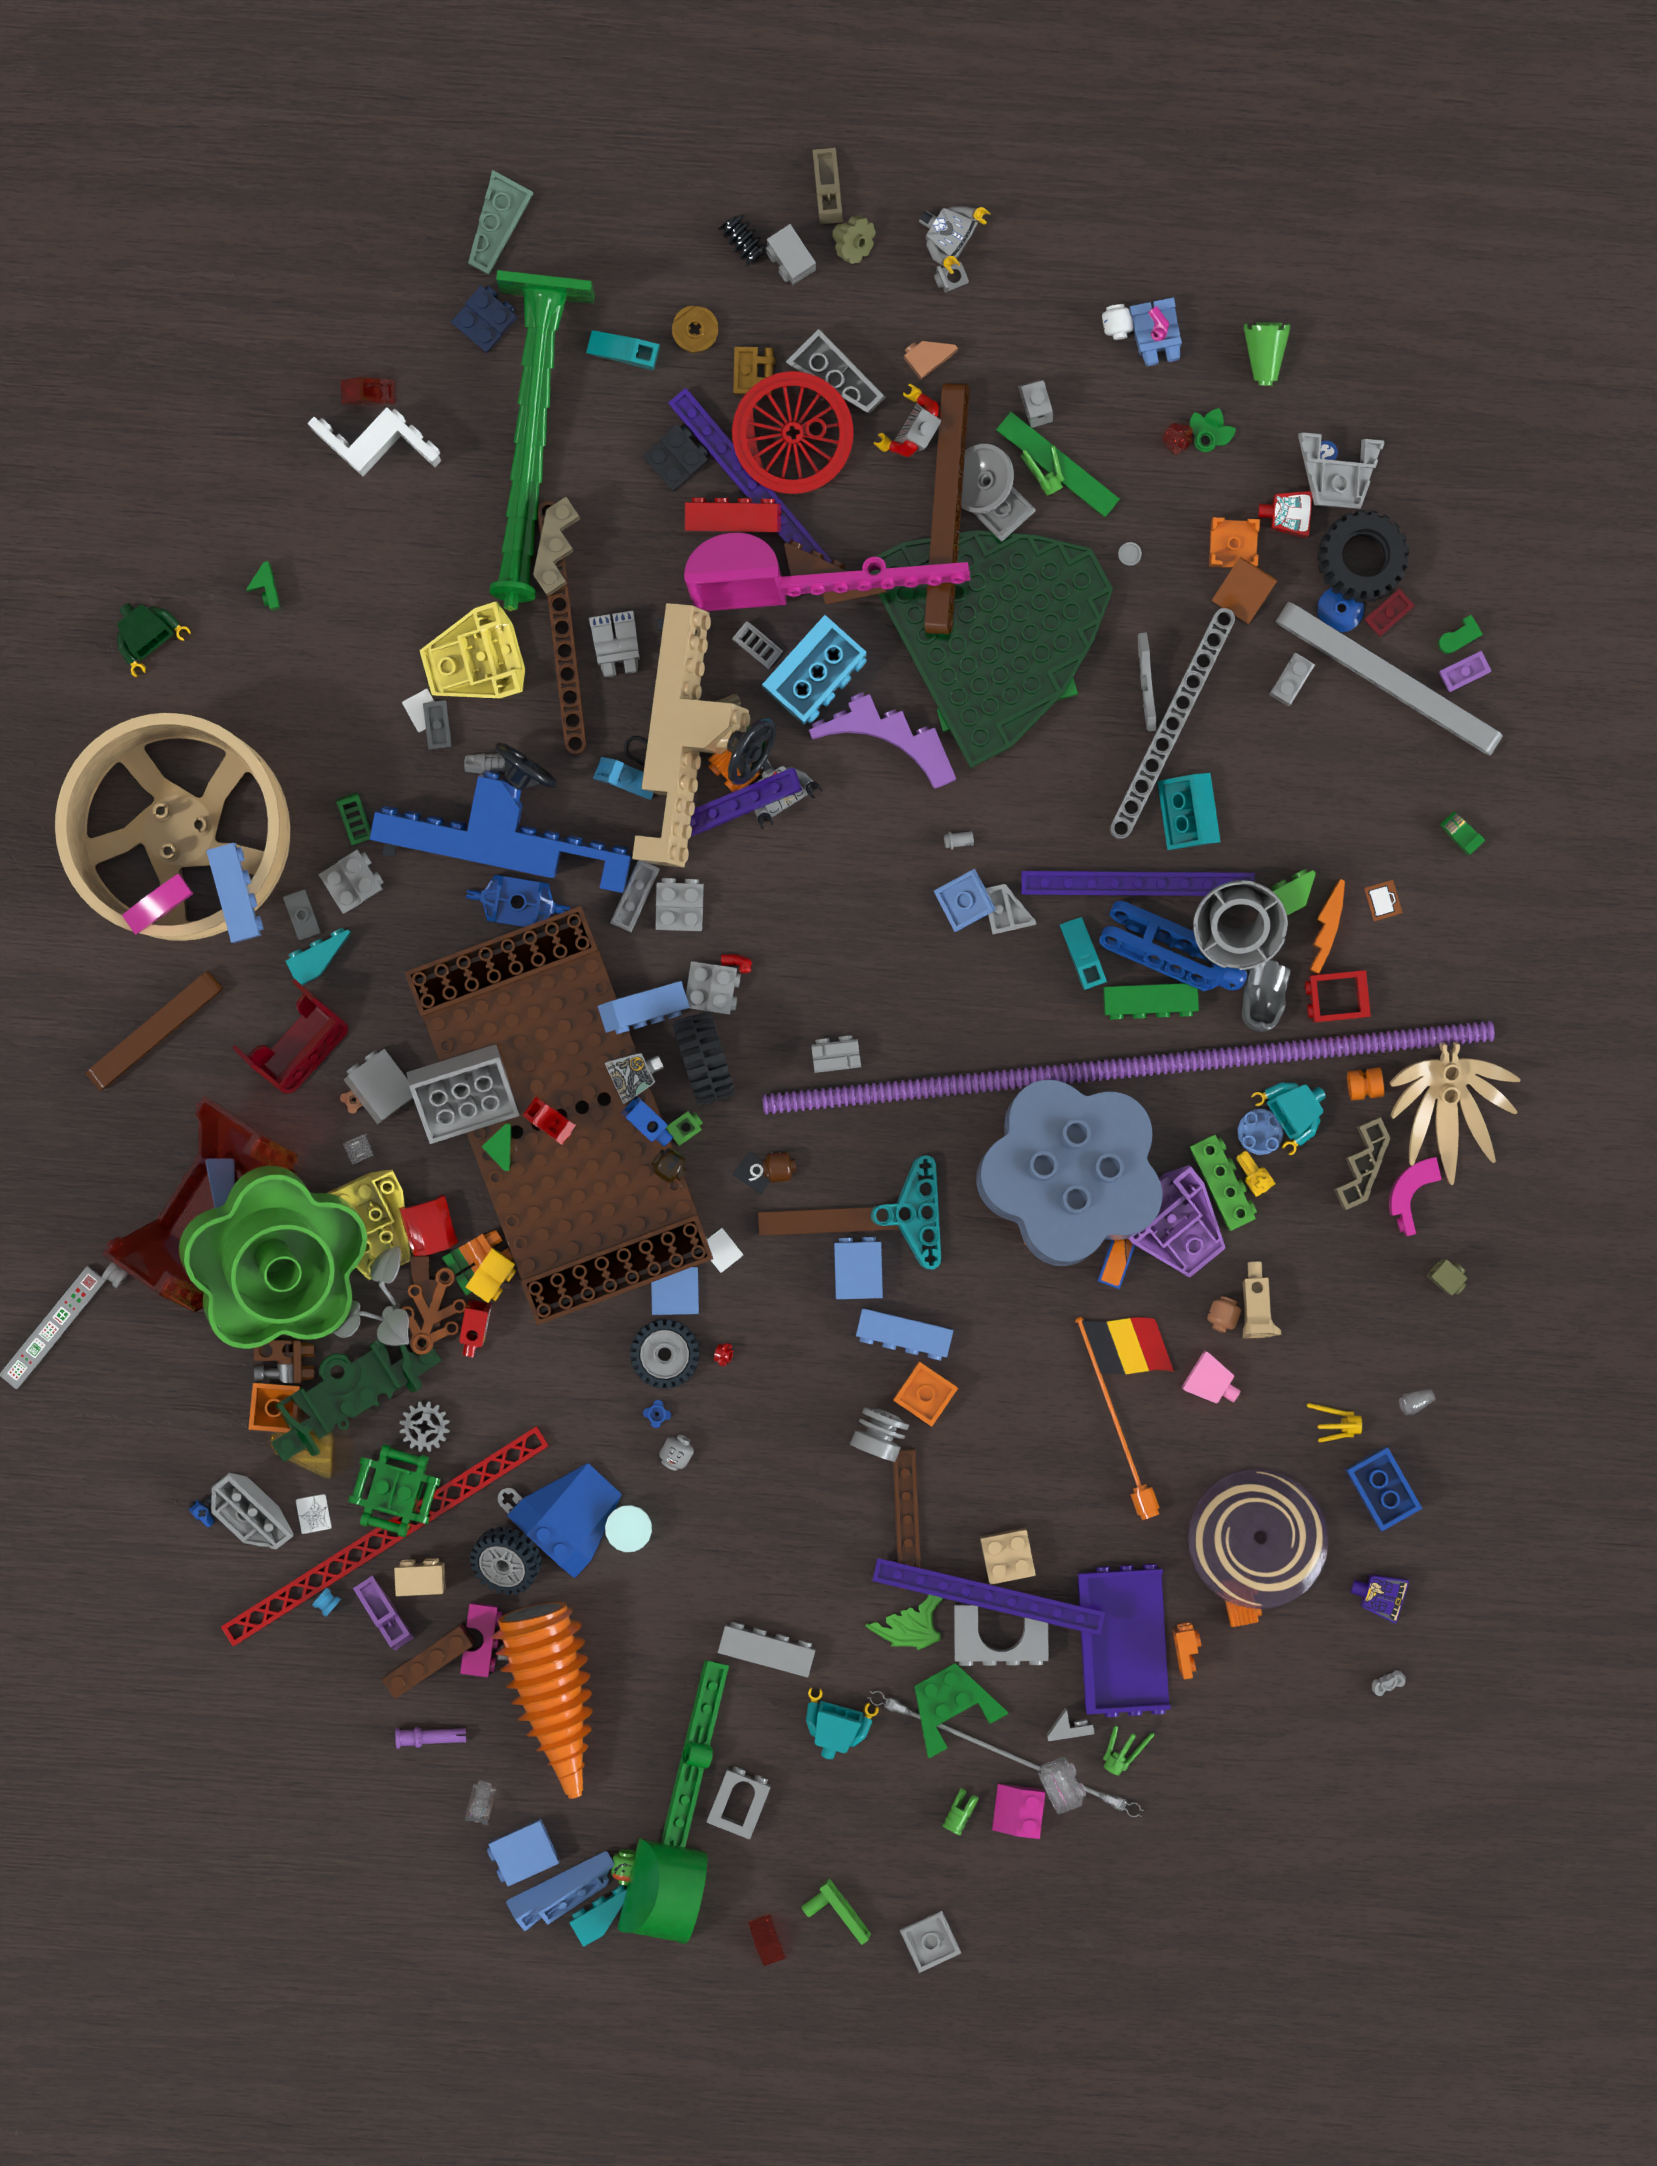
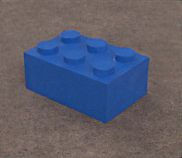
(1383, 1488)

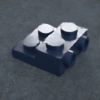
(484, 318)

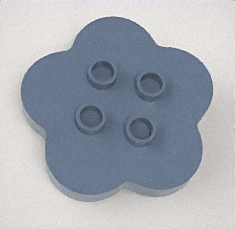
(1071, 1170)

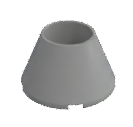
(1242, 946)

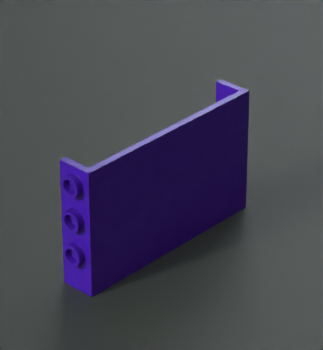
(1128, 1660)

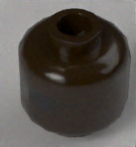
(669, 1165)

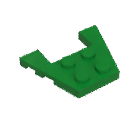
(946, 1696)

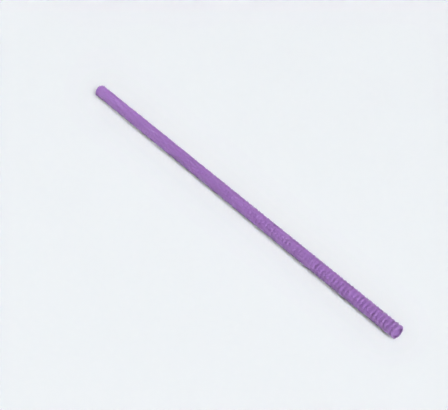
(1130, 1067)

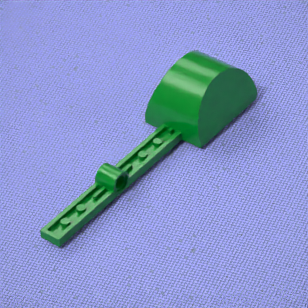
(666, 1875)

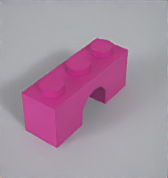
(480, 1661)

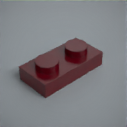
(1389, 612)

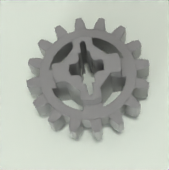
(422, 1437)

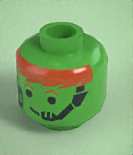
(623, 1865)

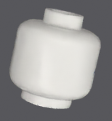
(1117, 321)

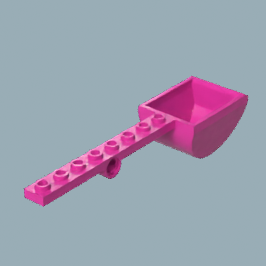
(745, 573)

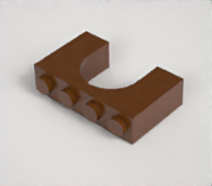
(428, 1661)

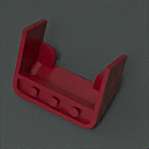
(301, 1047)

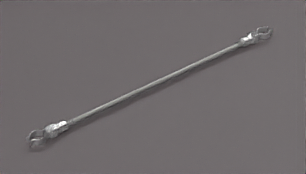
(894, 1706)

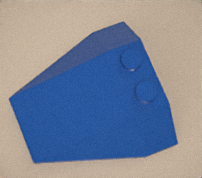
(568, 1516)

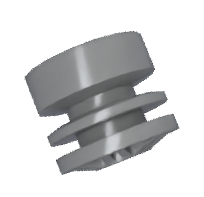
(879, 1434)

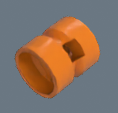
(1365, 1084)

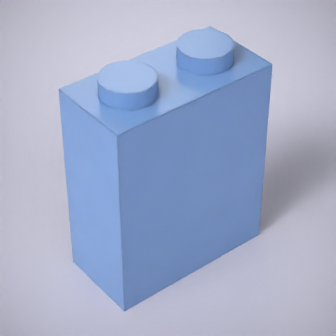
(858, 1268)
(523, 1852)

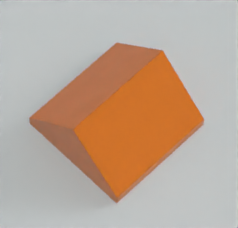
(263, 1412)

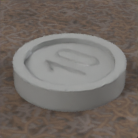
(1129, 554)

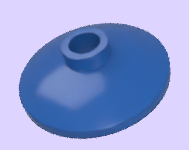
(1330, 615)

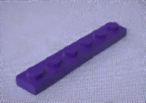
(745, 801)

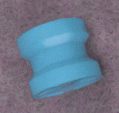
(326, 1602)

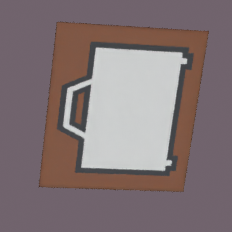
(1383, 900)

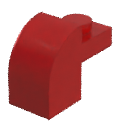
(549, 1120)

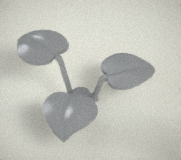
(395, 1321)

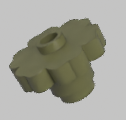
(854, 239)

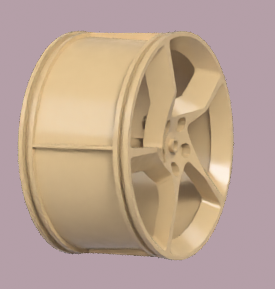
(173, 827)

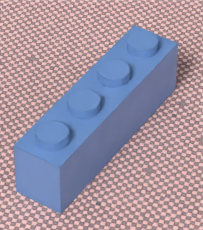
(234, 892)
(642, 1007)
(905, 1333)

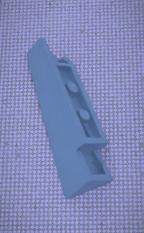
(221, 1178)
(561, 1892)

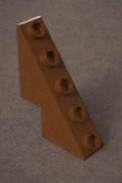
(811, 563)

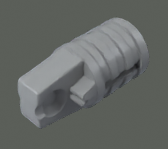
(482, 762)

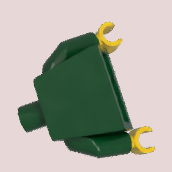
(143, 632)

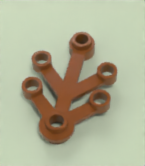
(432, 1315)

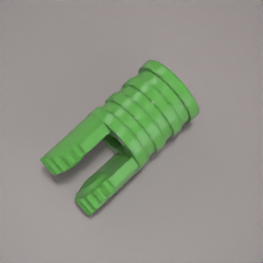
(958, 1817)

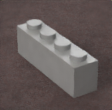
(767, 1650)

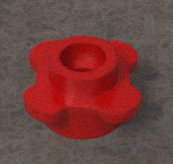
(723, 1354)

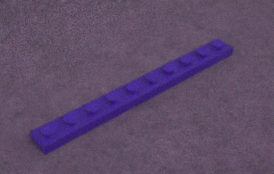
(724, 453)
(1126, 883)
(989, 1596)

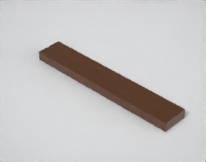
(821, 1221)
(906, 1509)

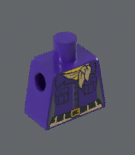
(1382, 1595)

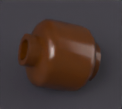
(778, 1167)

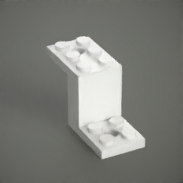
(375, 441)

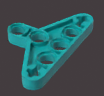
(914, 1200)

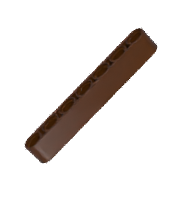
(153, 1031)

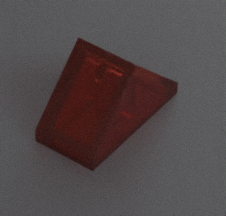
(766, 1940)

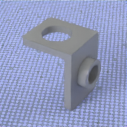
(942, 279)

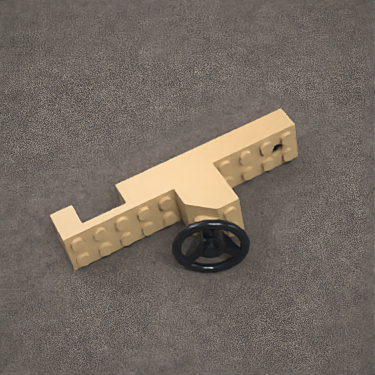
(684, 728)

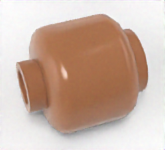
(1224, 1314)

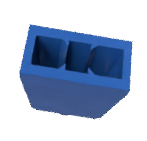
(640, 1115)

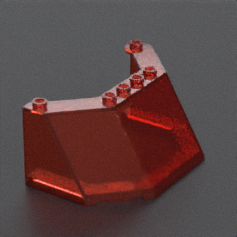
(153, 1250)

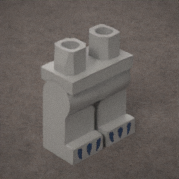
(619, 649)

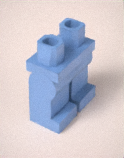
(1144, 325)

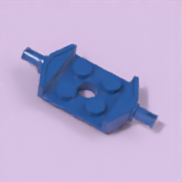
(498, 896)

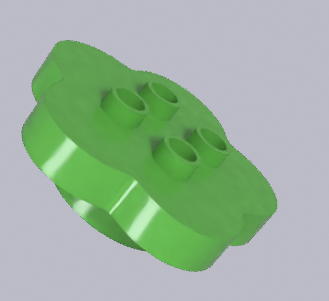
(274, 1259)

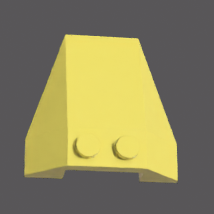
(476, 657)

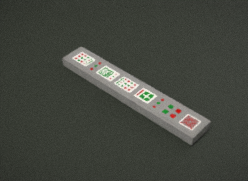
(52, 1327)

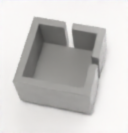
(791, 255)

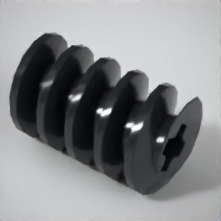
(743, 239)

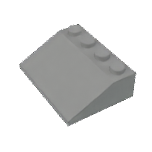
(462, 1094)

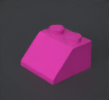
(1018, 1810)

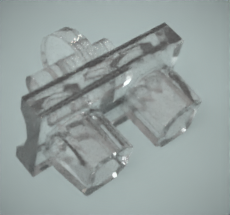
(480, 1803)

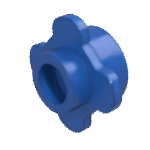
(663, 1413)

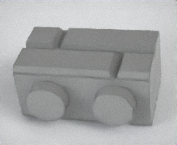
(1291, 679)
(836, 1055)

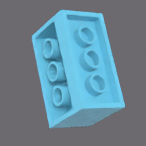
(811, 655)

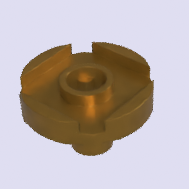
(708, 330)

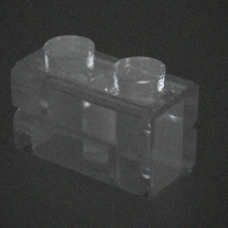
(1061, 1785)

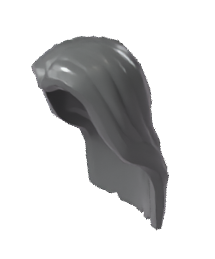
(1265, 995)

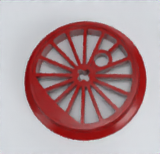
(745, 440)

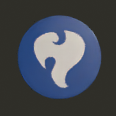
(1328, 450)

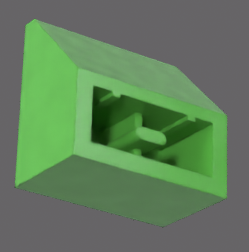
(1295, 893)

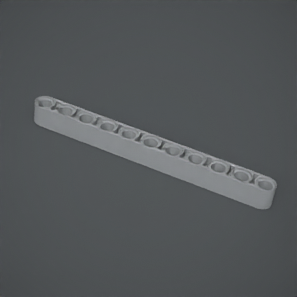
(1389, 678)
(1172, 712)

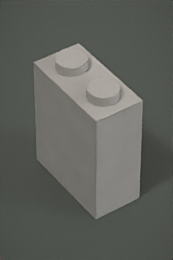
(379, 1085)

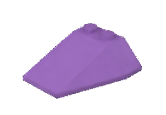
(1185, 1227)

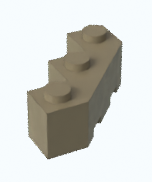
(554, 545)
(1364, 1164)

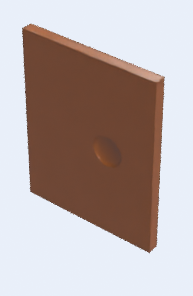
(1244, 590)

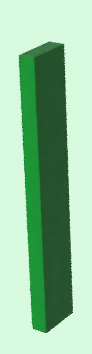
(1075, 477)

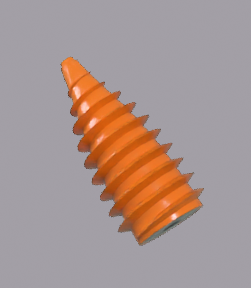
(549, 1684)

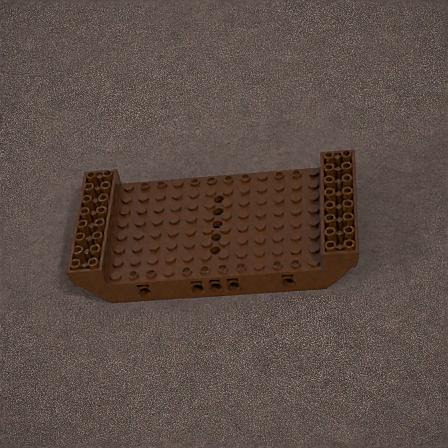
(582, 1212)

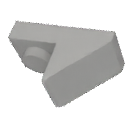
(1062, 1729)

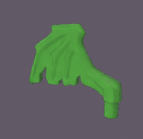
(912, 1627)

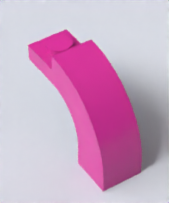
(1404, 1187)

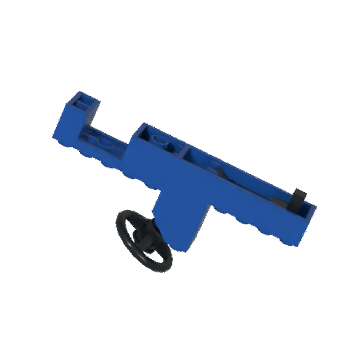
(494, 829)

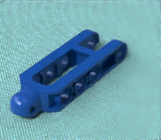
(1140, 949)

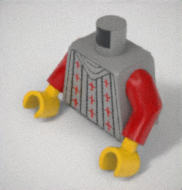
(918, 427)

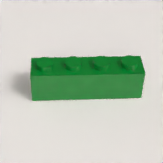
(1150, 999)

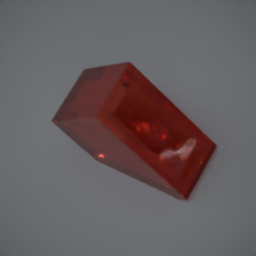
(367, 391)

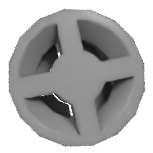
(114, 1274)

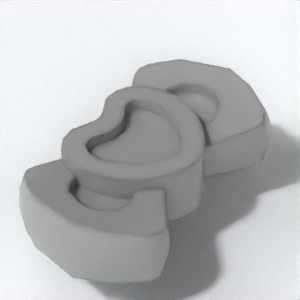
(1388, 1682)

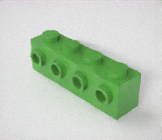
(1222, 1183)

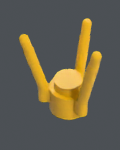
(1349, 1425)

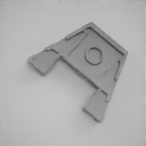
(1338, 482)

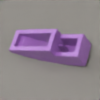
(383, 1613)

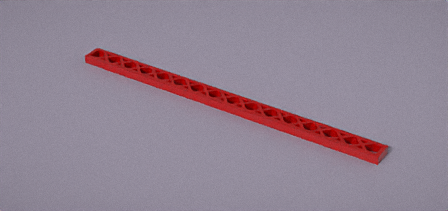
(433, 1514)

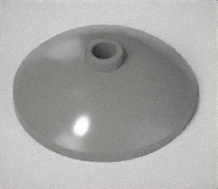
(980, 465)

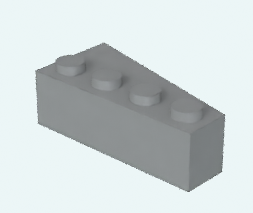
(825, 360)

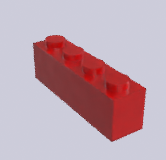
(733, 516)

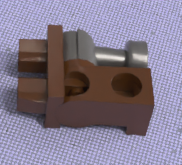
(289, 1361)

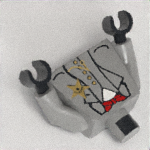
(769, 811)

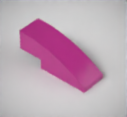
(157, 904)

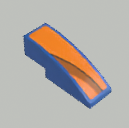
(1116, 1262)

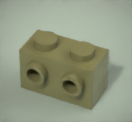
(1448, 1276)

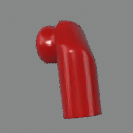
(737, 960)

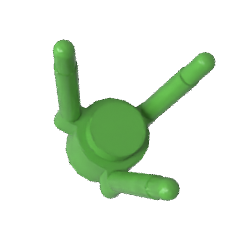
(1049, 482)
(1116, 1762)

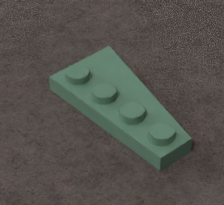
(500, 214)

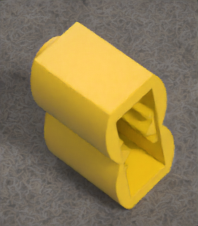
(490, 1276)

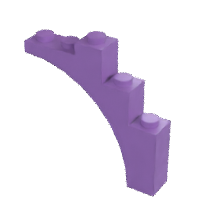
(864, 719)

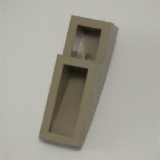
(827, 186)

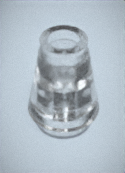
(1414, 1402)

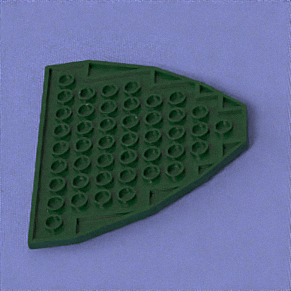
(1013, 633)

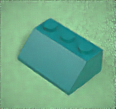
(1188, 811)

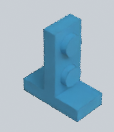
(621, 776)

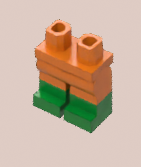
(473, 1252)

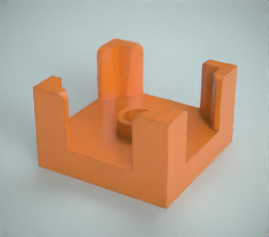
(1233, 540)
(925, 1393)

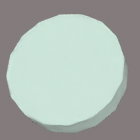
(628, 1528)

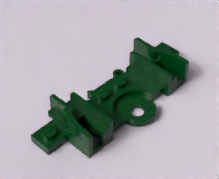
(349, 1396)

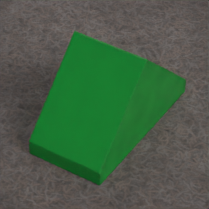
(500, 1147)

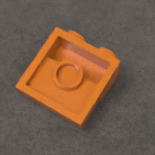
(1186, 1644)

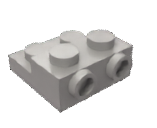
(352, 881)
(679, 905)
(712, 987)

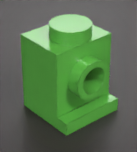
(676, 1131)

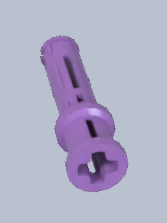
(417, 1737)

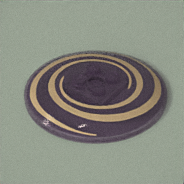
(1225, 1544)

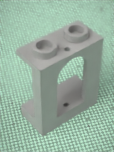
(731, 1778)

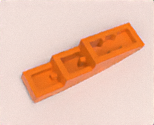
(1330, 918)

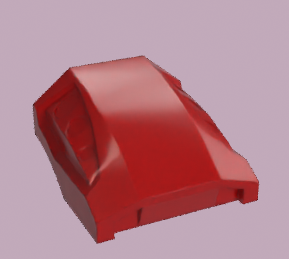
(428, 1227)

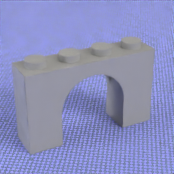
(970, 1647)

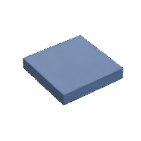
(964, 900)
(676, 1293)

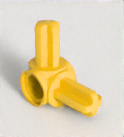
(1257, 1178)

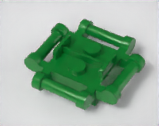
(394, 1490)

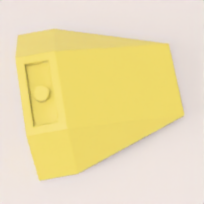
(377, 1202)

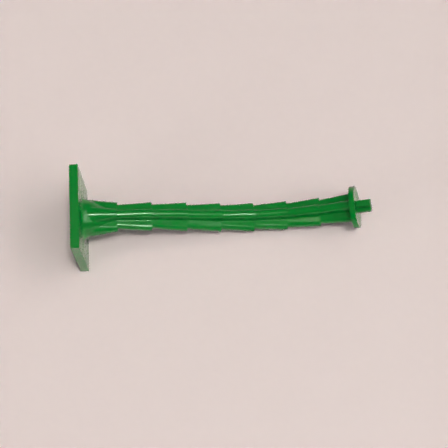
(542, 312)

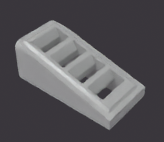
(745, 645)

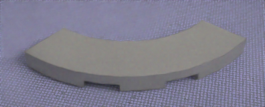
(1146, 681)

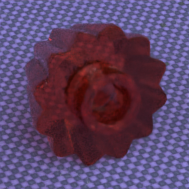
(1177, 437)

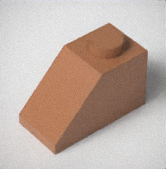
(927, 356)

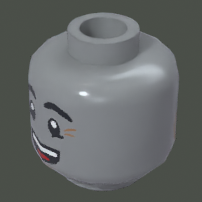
(676, 1452)

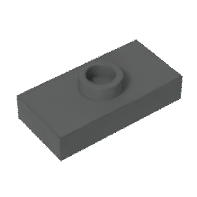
(437, 725)
(302, 915)

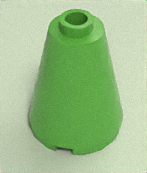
(1266, 349)

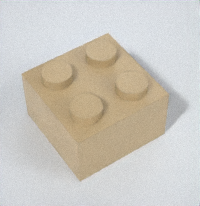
(1007, 1556)
(420, 1578)

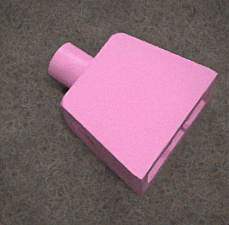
(1210, 1380)

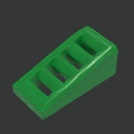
(362, 816)

